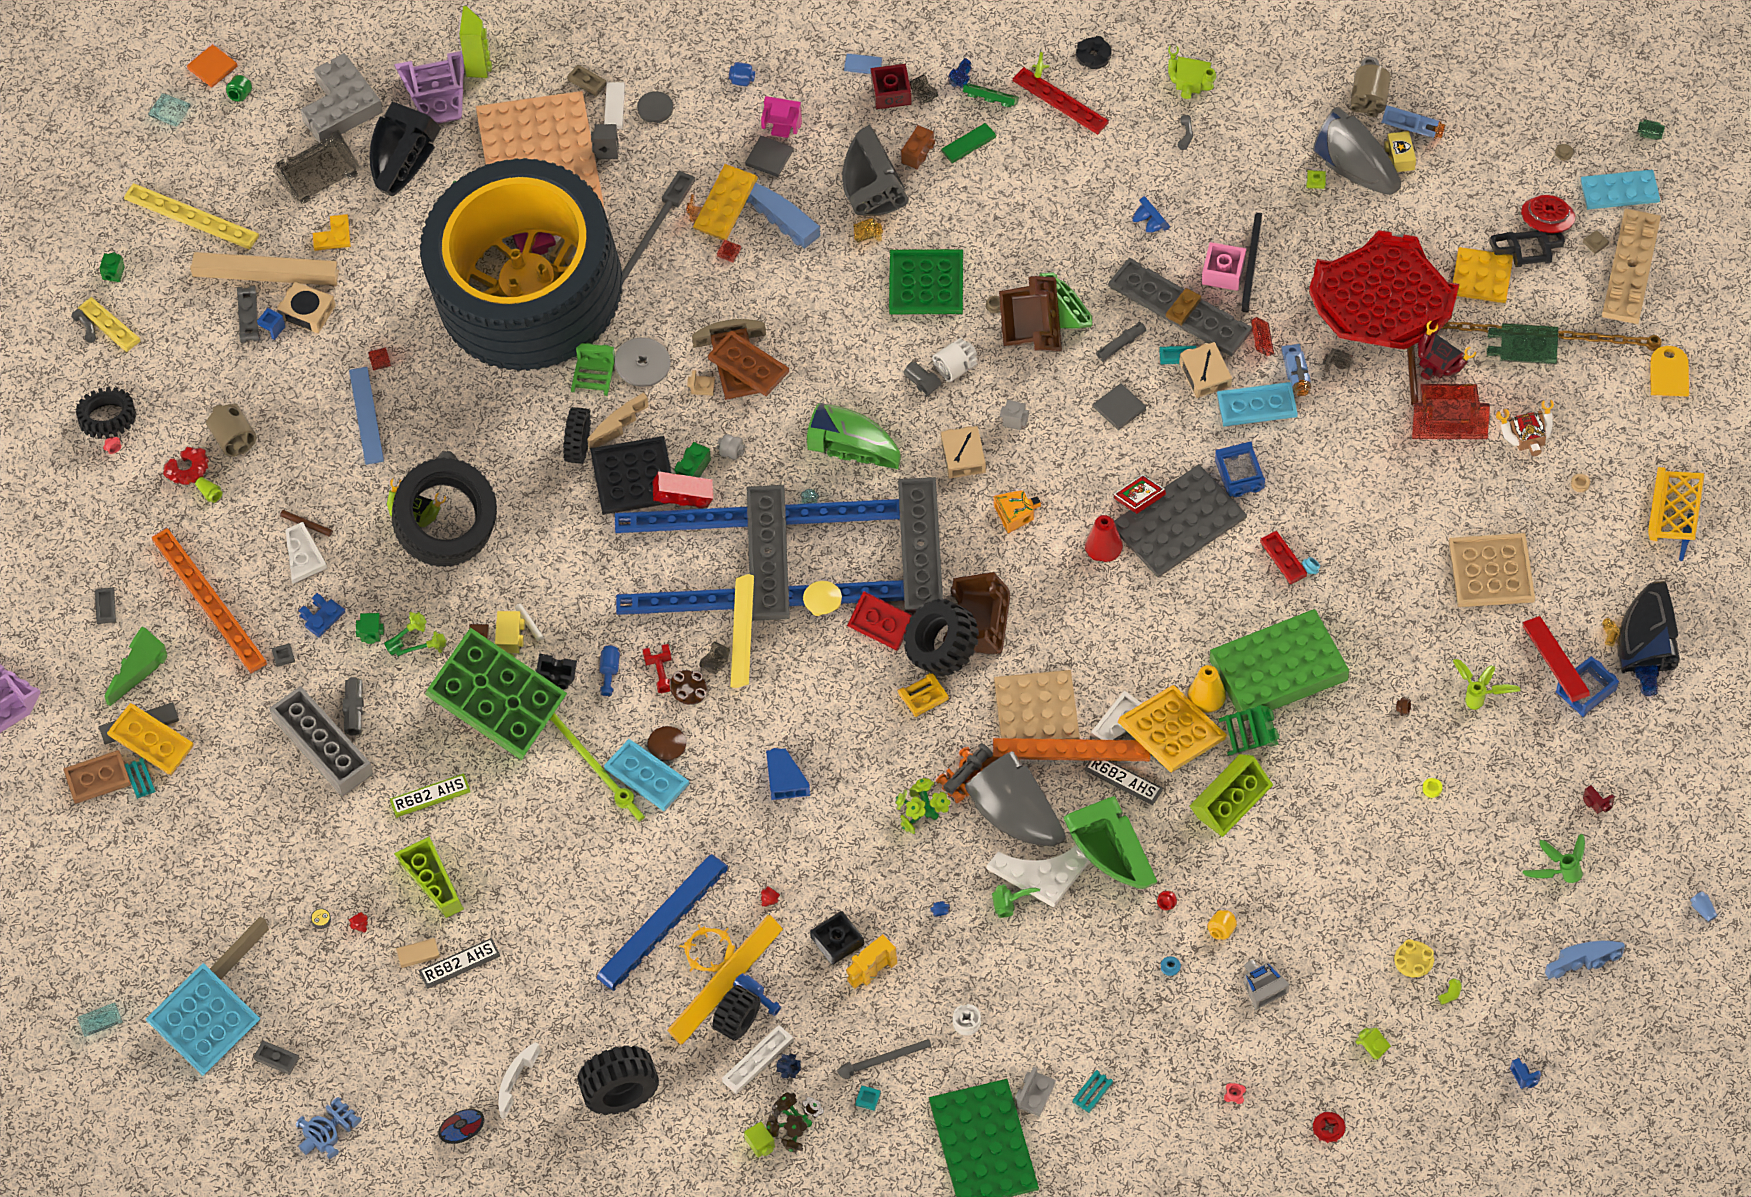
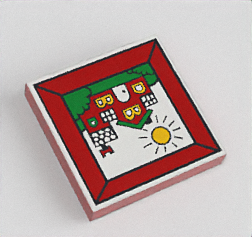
(1139, 494)

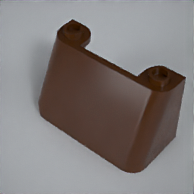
(989, 603)

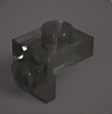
(922, 90)
(716, 658)

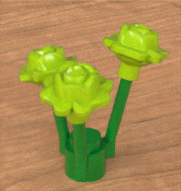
(418, 622)

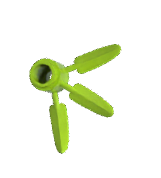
(1477, 691)

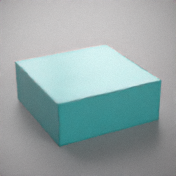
(868, 1098)

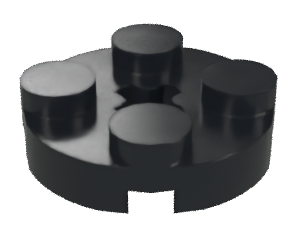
(1093, 44)

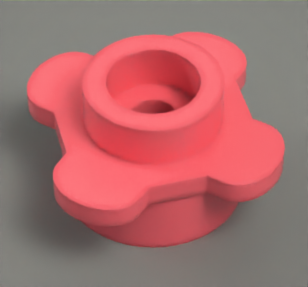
(1231, 1088)

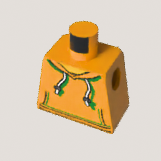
(1015, 509)

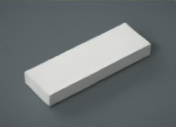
(614, 103)

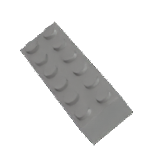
(321, 741)

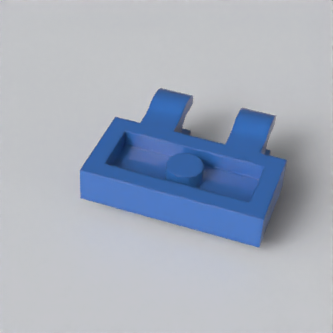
(323, 618)

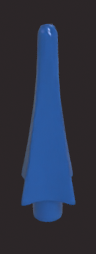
(1687, 529)

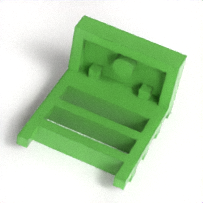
(597, 359)

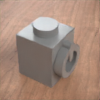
(1014, 415)

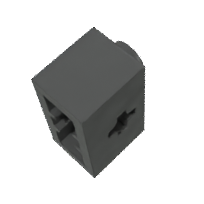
(605, 141)

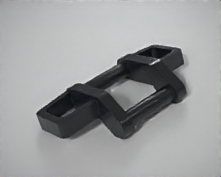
(1515, 249)

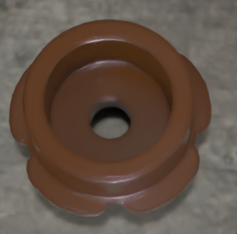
(1403, 706)

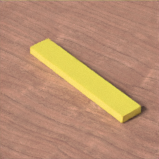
(742, 631)

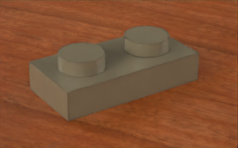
(586, 80)

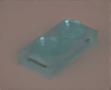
(99, 1019)

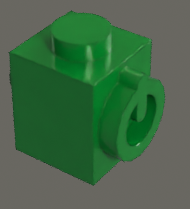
(112, 267)
(369, 628)

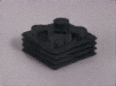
(838, 926)

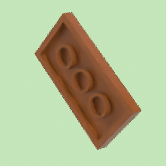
(748, 363)
(731, 385)

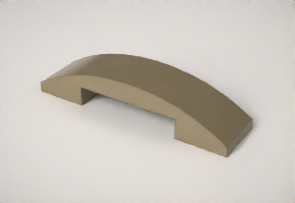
(703, 336)

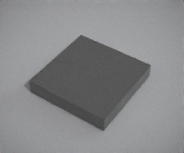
(769, 156)
(1119, 406)

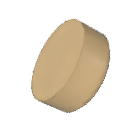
(1580, 482)

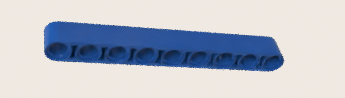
(659, 924)

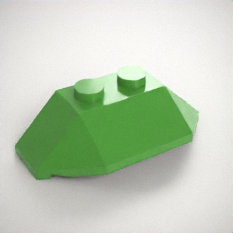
(1071, 309)

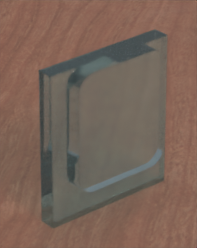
(169, 110)

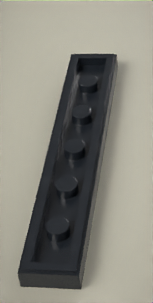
(1251, 262)

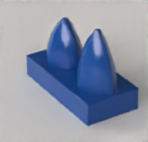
(1144, 211)

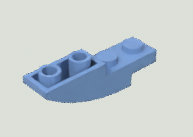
(1590, 953)

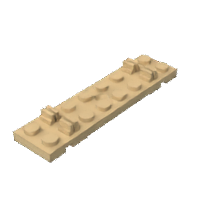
(1634, 249)

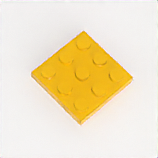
(1482, 274)

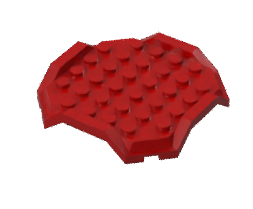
(1383, 292)

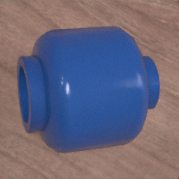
(741, 74)

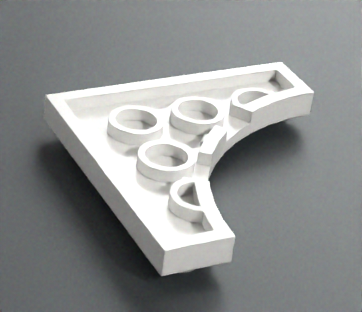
(1050, 875)

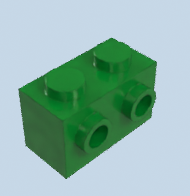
(694, 461)

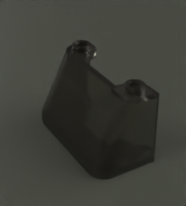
(317, 168)

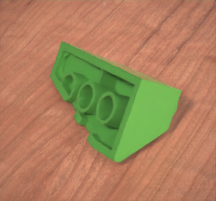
(143, 659)

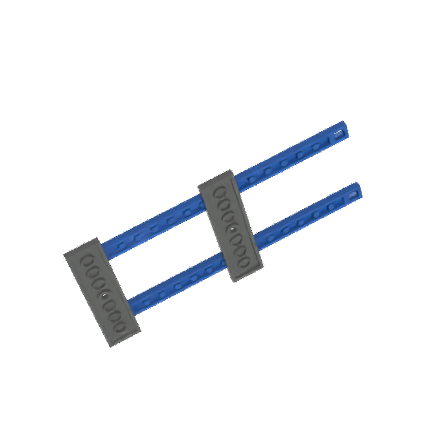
(766, 523)

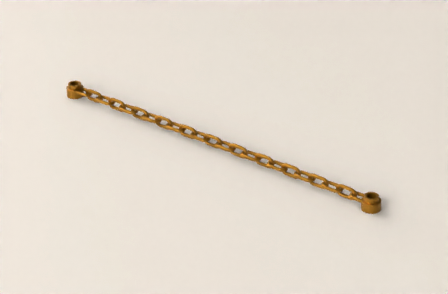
(1649, 344)

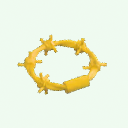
(702, 930)

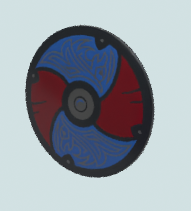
(461, 1126)

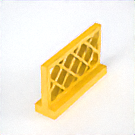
(1659, 504)

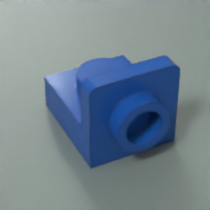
(1522, 1074)

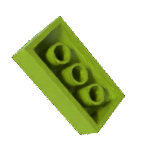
(474, 45)
(1231, 794)

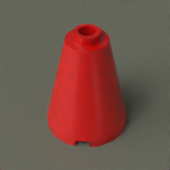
(1103, 540)

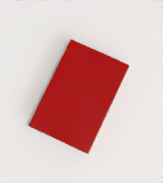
(879, 621)

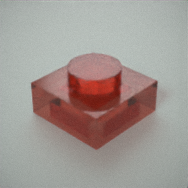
(729, 251)
(379, 358)

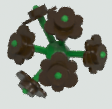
(796, 1122)

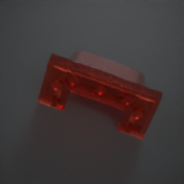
(1450, 413)

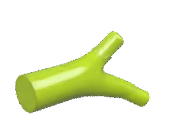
(1040, 66)

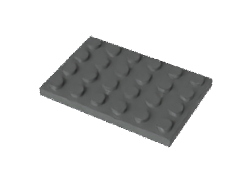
(1180, 522)

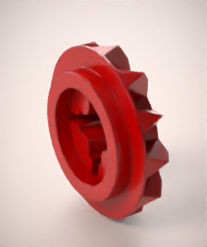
(1332, 1119)

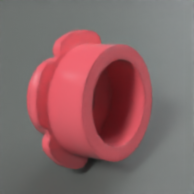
(112, 445)

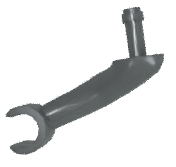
(1185, 141)
(90, 331)

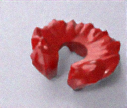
(191, 475)

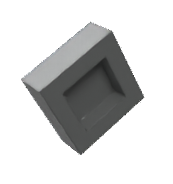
(283, 655)

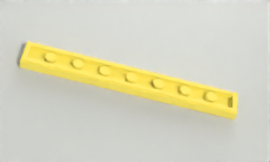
(191, 216)

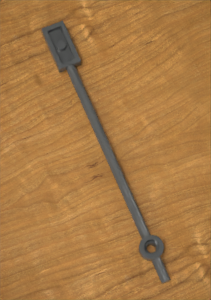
(672, 197)

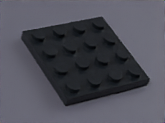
(627, 473)

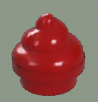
(769, 896)
(1167, 900)
(359, 922)

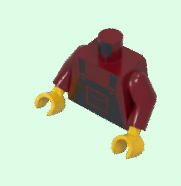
(1440, 356)

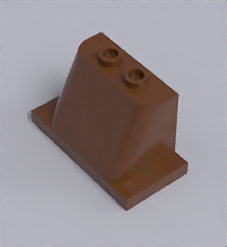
(1031, 315)

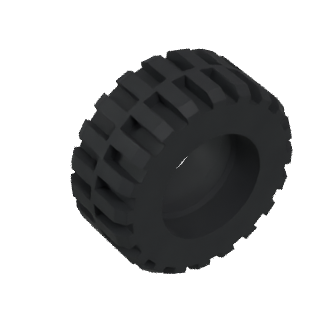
(958, 643)
(618, 1080)

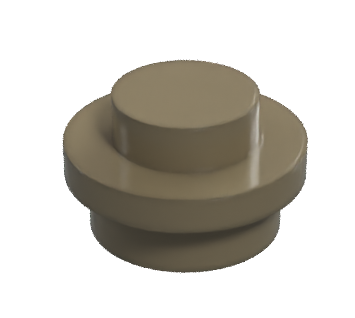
(1564, 152)
(993, 304)

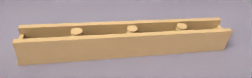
(264, 268)

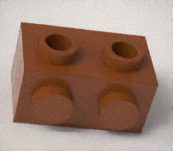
(917, 147)

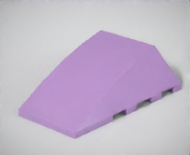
(436, 87)
(16, 698)

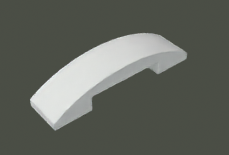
(525, 1058)

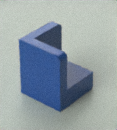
(272, 322)

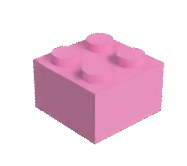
(1223, 266)

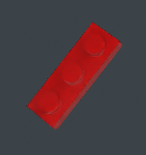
(1283, 557)

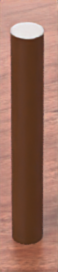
(309, 524)

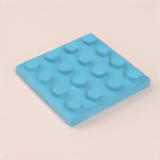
(202, 1019)

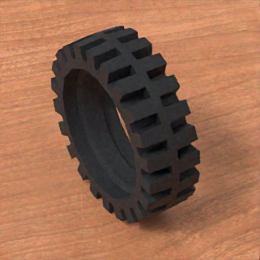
(576, 435)

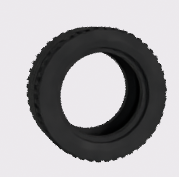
(453, 474)

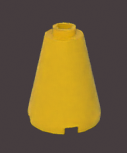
(1207, 690)

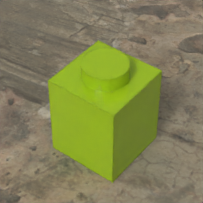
(759, 1140)

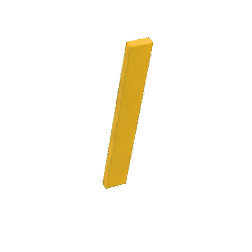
(724, 979)

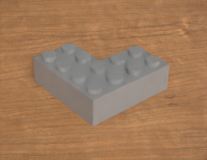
(347, 99)

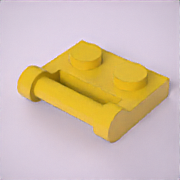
(925, 699)

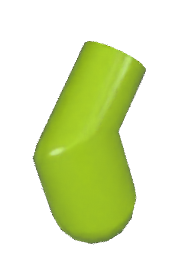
(1453, 992)

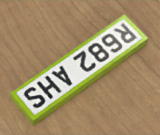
(429, 795)

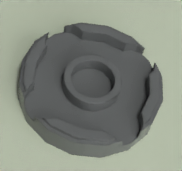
(655, 107)

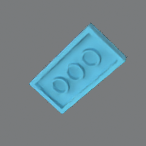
(1620, 189)
(1257, 404)
(646, 774)

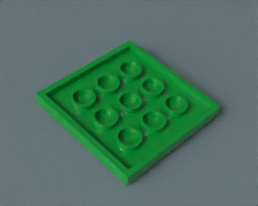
(926, 281)

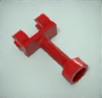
(663, 684)

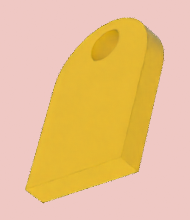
(1669, 375)

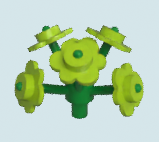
(917, 808)

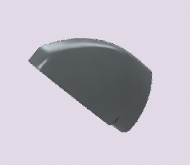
(870, 177)
(1014, 802)

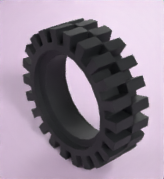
(109, 426)

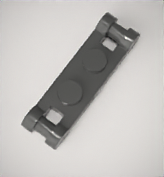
(248, 314)

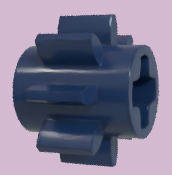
(788, 1066)

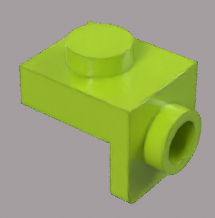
(1316, 179)
(1373, 1042)

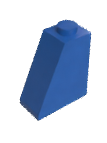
(785, 776)

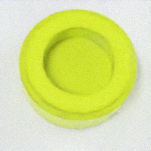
(1432, 787)

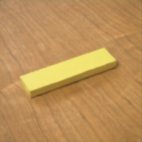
(109, 324)

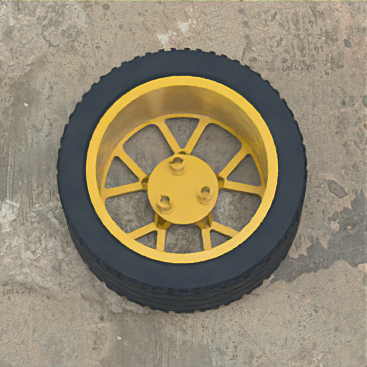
(546, 304)

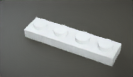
(757, 1059)

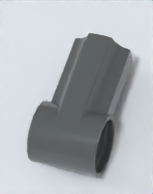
(924, 381)

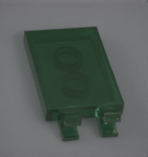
(1525, 343)

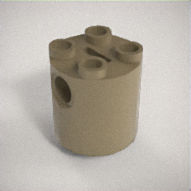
(1370, 90)
(231, 429)

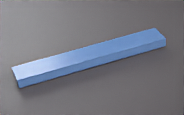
(366, 415)

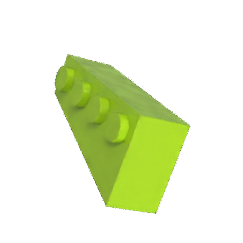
(425, 866)

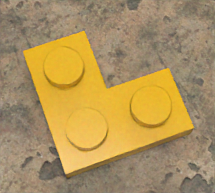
(336, 238)

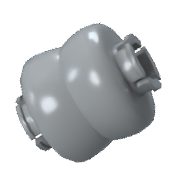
(731, 446)

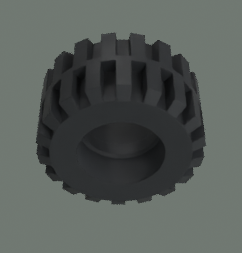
(736, 1012)

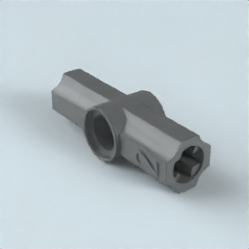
(353, 706)

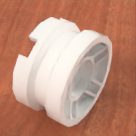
(966, 1027)

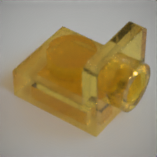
(867, 229)

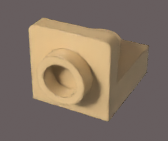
(701, 384)

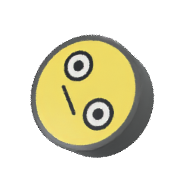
(320, 918)

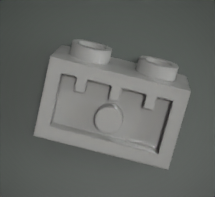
(1035, 1092)

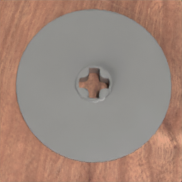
(638, 373)

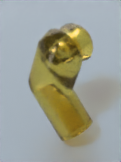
(1611, 630)

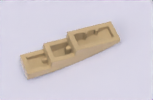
(612, 425)

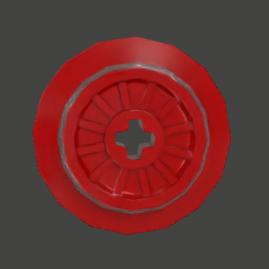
(1548, 214)

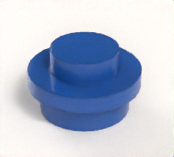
(940, 909)

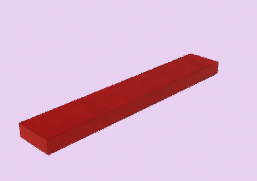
(1060, 101)
(1556, 659)

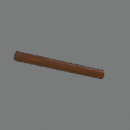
(1412, 375)

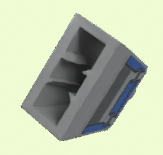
(1264, 984)

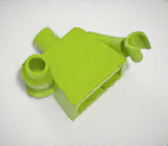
(1190, 74)

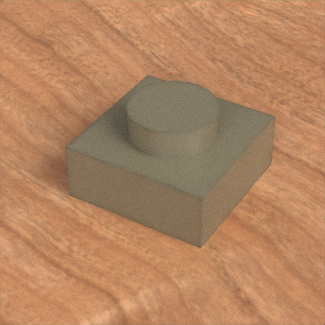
(1595, 241)

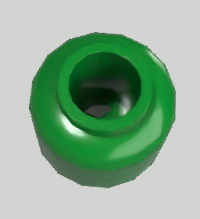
(238, 88)

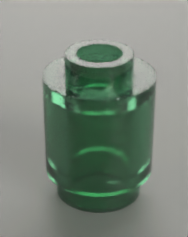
(1651, 129)

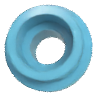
(1311, 565)

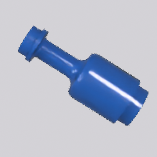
(608, 666)
(753, 986)

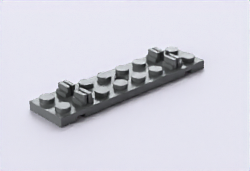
(1158, 296)

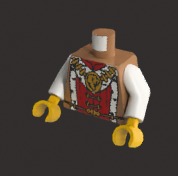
(1527, 430)

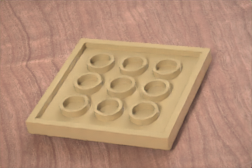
(1491, 570)
(1037, 706)

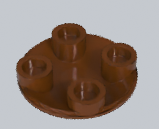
(688, 687)
(666, 743)

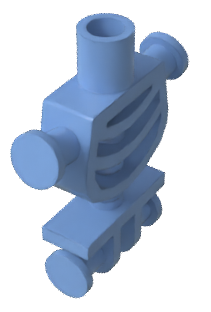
(313, 1137)

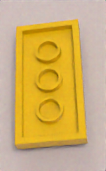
(725, 202)
(150, 739)

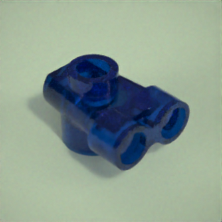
(959, 76)
(1648, 679)

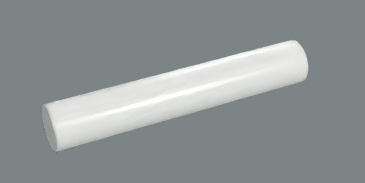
(528, 621)

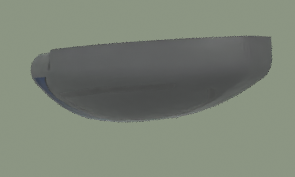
(1355, 153)

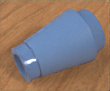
(1704, 906)

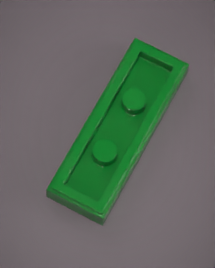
(968, 143)

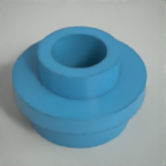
(1170, 971)

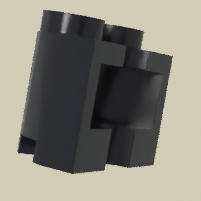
(557, 671)

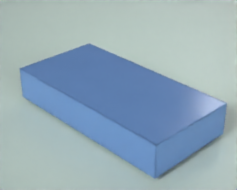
(861, 63)

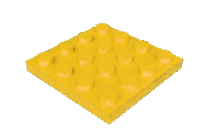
(1172, 728)

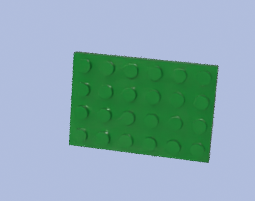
(983, 1141)

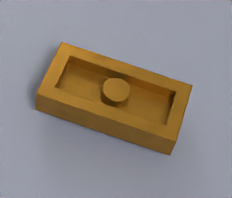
(1183, 306)

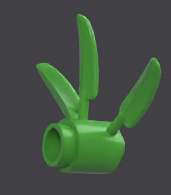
(1568, 864)
(1004, 899)

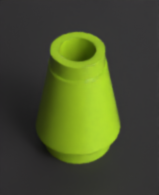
(209, 490)

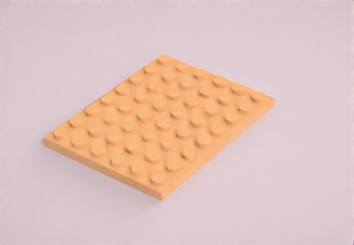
(541, 129)

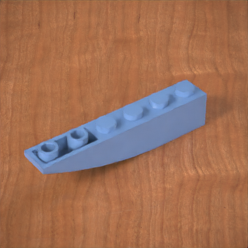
(784, 215)

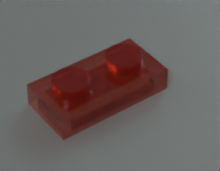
(1262, 336)

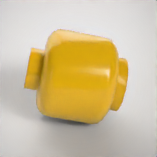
(1222, 924)

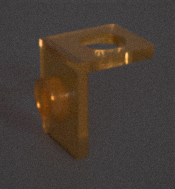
(692, 210)

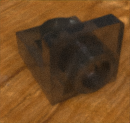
(1339, 359)

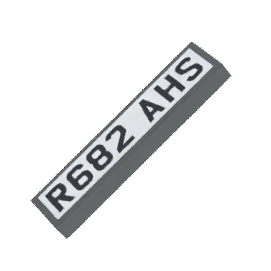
(1125, 780)
(459, 963)

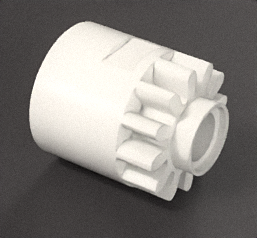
(955, 359)

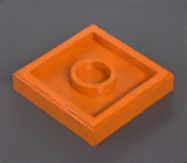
(212, 65)

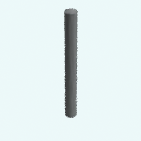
(891, 1055)

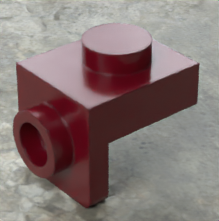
(1594, 800)

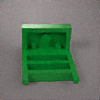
(1261, 725)

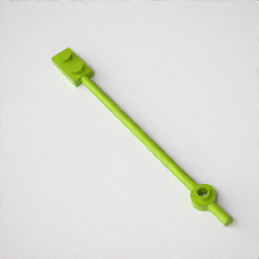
(627, 802)

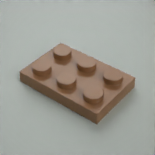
(97, 776)

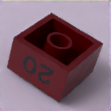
(891, 86)

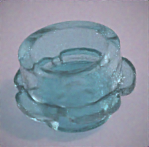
(809, 494)

